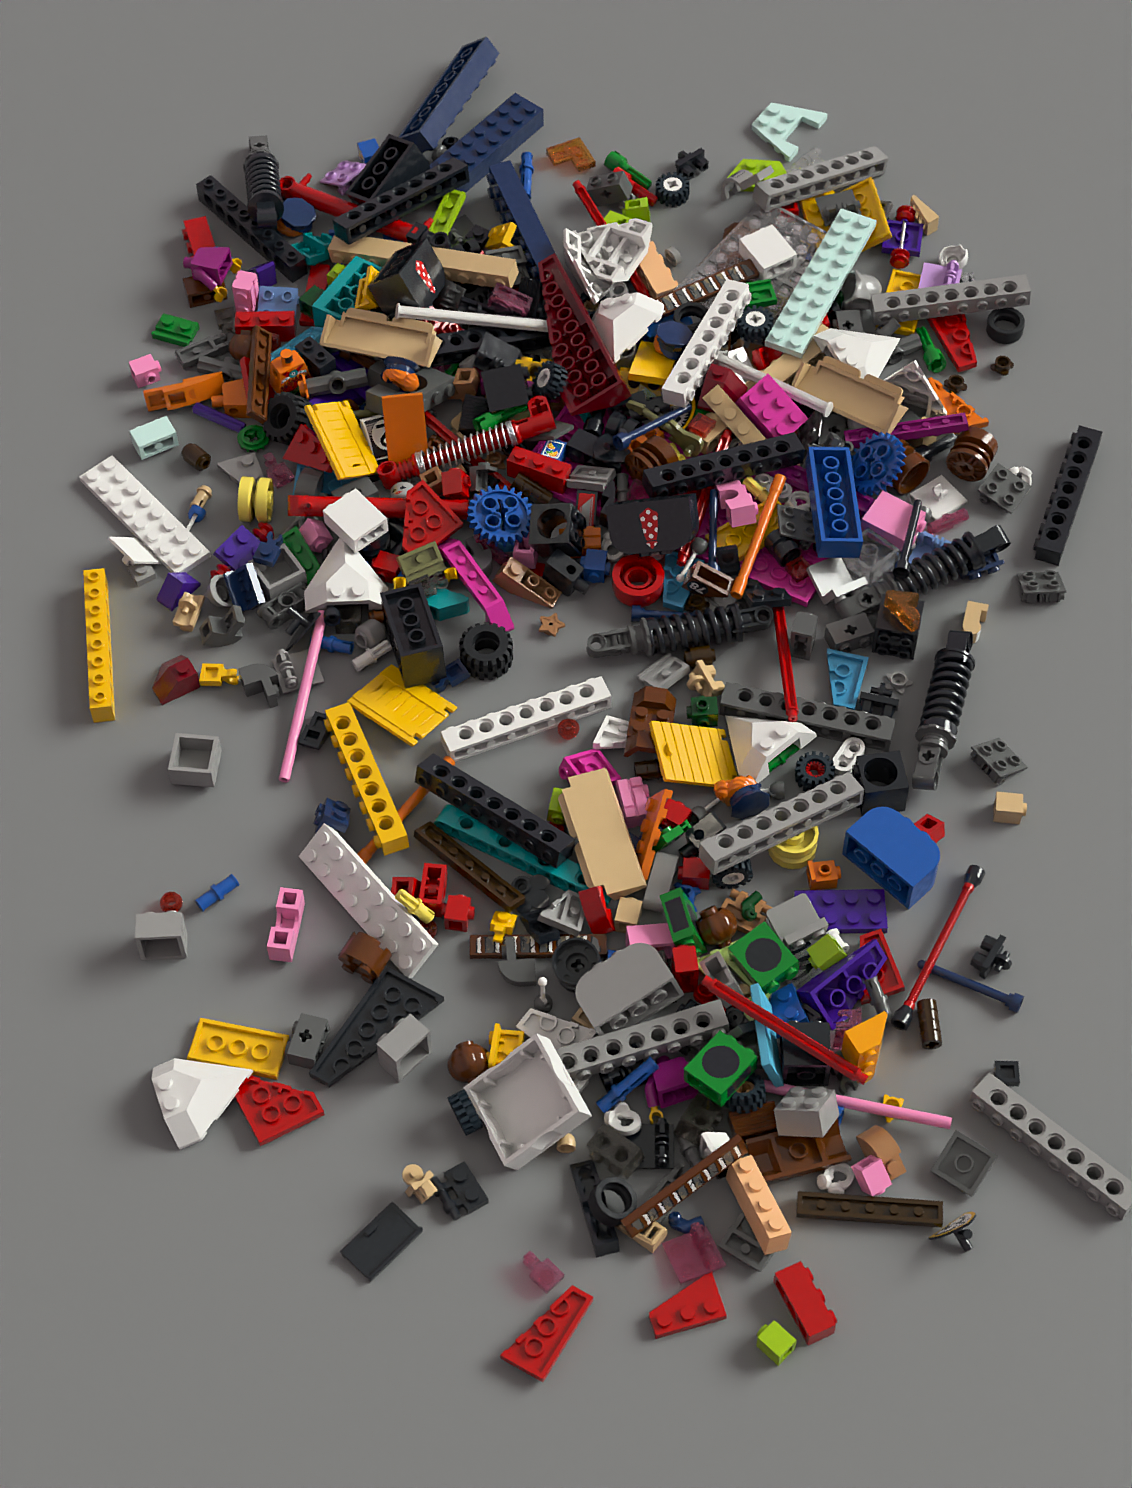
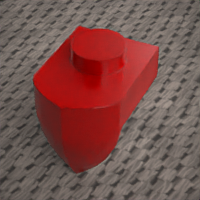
(764, 356)

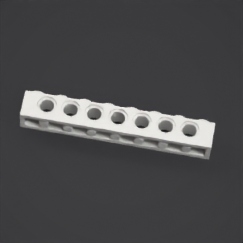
(706, 343)
(519, 727)

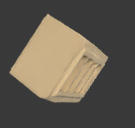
(924, 215)
(650, 1244)

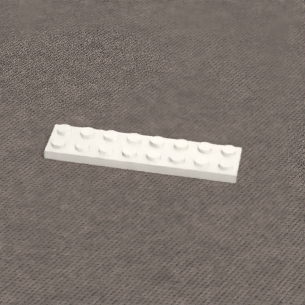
(145, 516)
(368, 900)

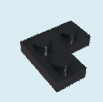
(757, 596)

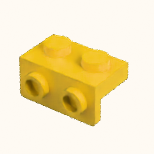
(501, 236)
(364, 297)
(502, 1043)

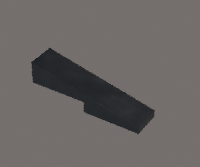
(602, 1236)

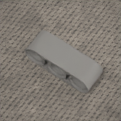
(660, 880)

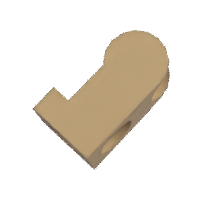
(974, 613)

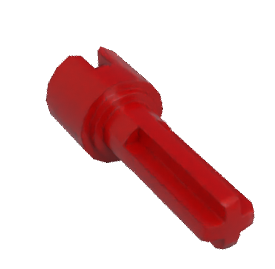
(638, 190)

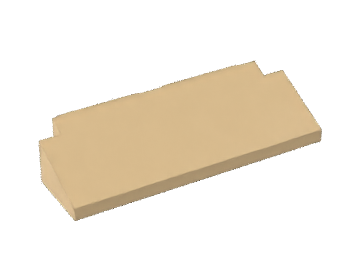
(375, 336)
(865, 400)
(603, 837)

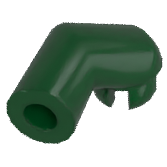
(748, 906)

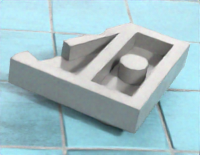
(242, 466)
(565, 913)

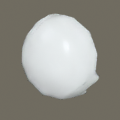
(953, 253)

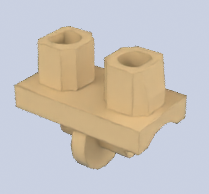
(188, 611)
(702, 680)
(419, 1184)

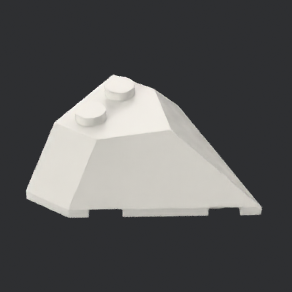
(616, 248)
(593, 287)
(625, 320)
(857, 349)
(917, 389)
(343, 581)
(761, 740)
(194, 1095)

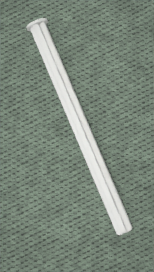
(470, 318)
(794, 393)

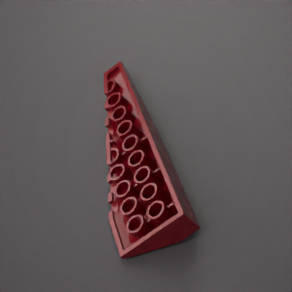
(577, 345)

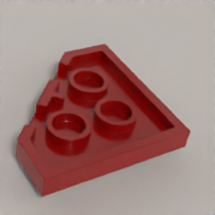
(427, 518)
(275, 1108)

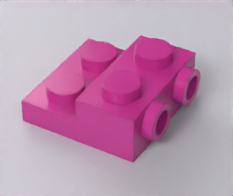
(586, 762)

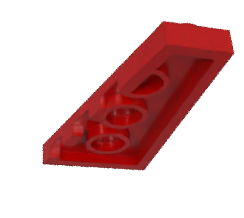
(955, 340)
(547, 1337)

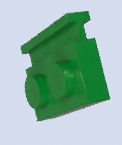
(761, 294)
(175, 330)
(668, 835)

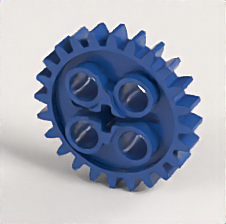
(877, 463)
(518, 514)

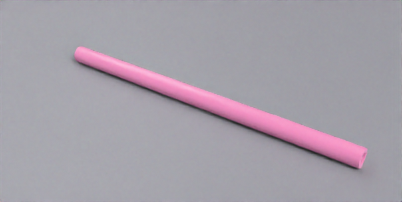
(302, 699)
(876, 1108)

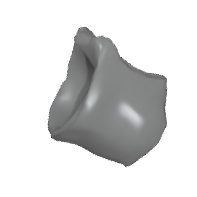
(858, 290)

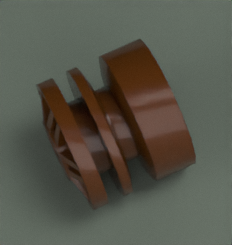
(650, 454)
(972, 454)
(913, 471)

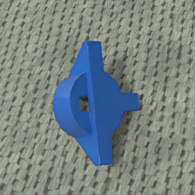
(690, 891)

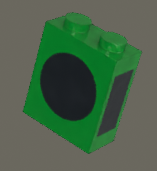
(682, 920)
(764, 958)
(720, 1068)

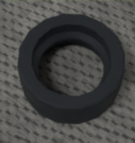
(689, 309)
(1005, 336)
(621, 1188)

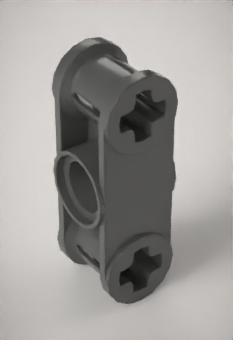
(277, 607)

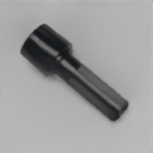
(594, 424)
(936, 447)

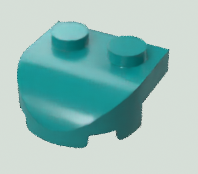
(314, 247)

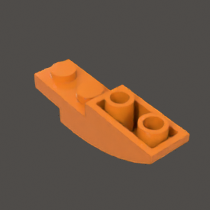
(185, 393)

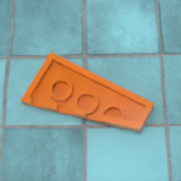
(649, 827)

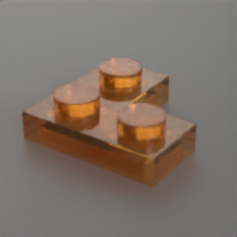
(571, 150)

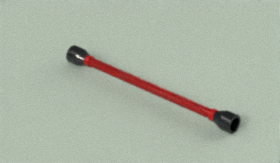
(903, 1016)

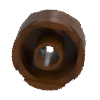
(364, 956)

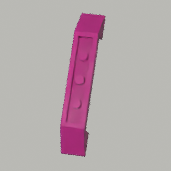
(476, 583)

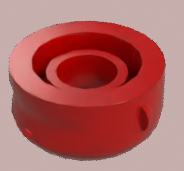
(638, 569)

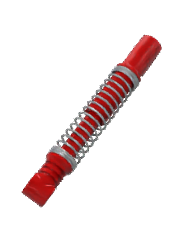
(509, 434)

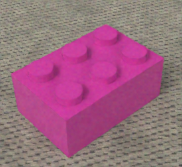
(771, 409)

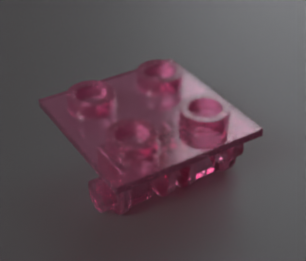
(693, 1253)

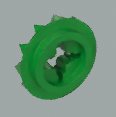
(250, 432)

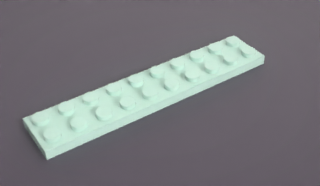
(820, 283)

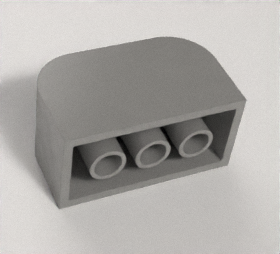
(626, 988)

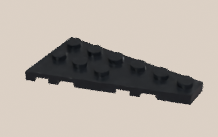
(377, 1013)

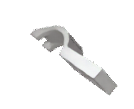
(743, 180)

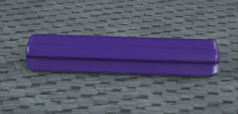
(218, 417)

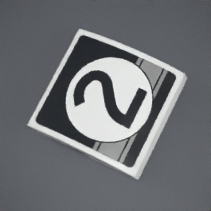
(374, 432)

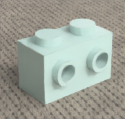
(154, 437)

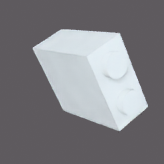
(768, 252)
(355, 520)

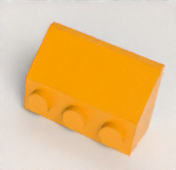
(863, 1044)

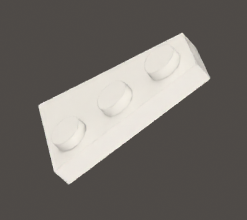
(557, 1030)

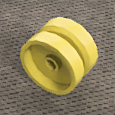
(255, 499)
(796, 850)

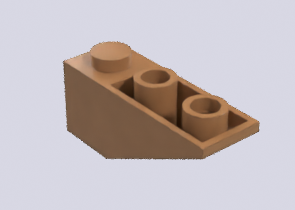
(526, 584)

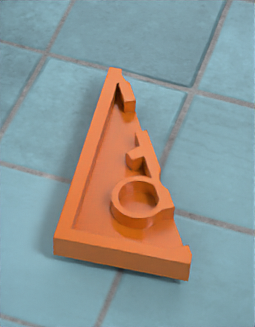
(955, 405)

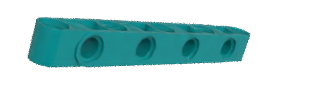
(479, 836)

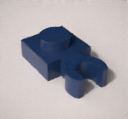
(268, 552)
(455, 674)

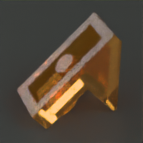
(903, 606)

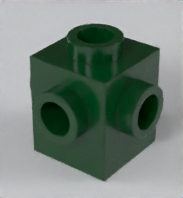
(703, 711)

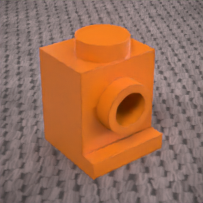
(822, 875)

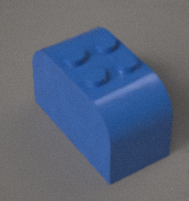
(893, 854)

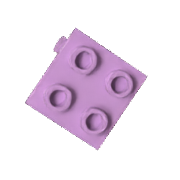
(343, 175)
(940, 275)

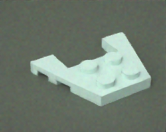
(780, 121)

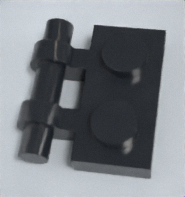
(464, 1186)

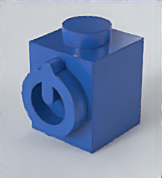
(595, 565)

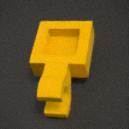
(216, 673)
(502, 924)

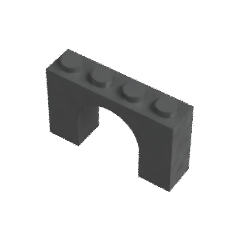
(433, 384)

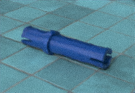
(526, 171)
(629, 1083)

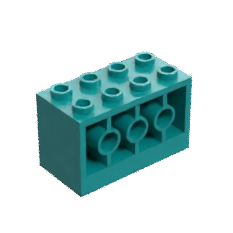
(342, 292)

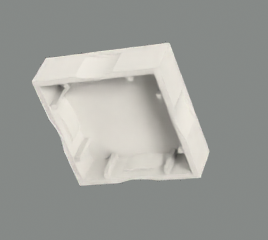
(527, 1102)

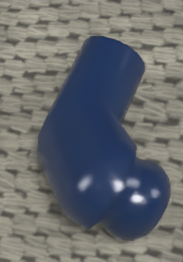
(682, 1225)

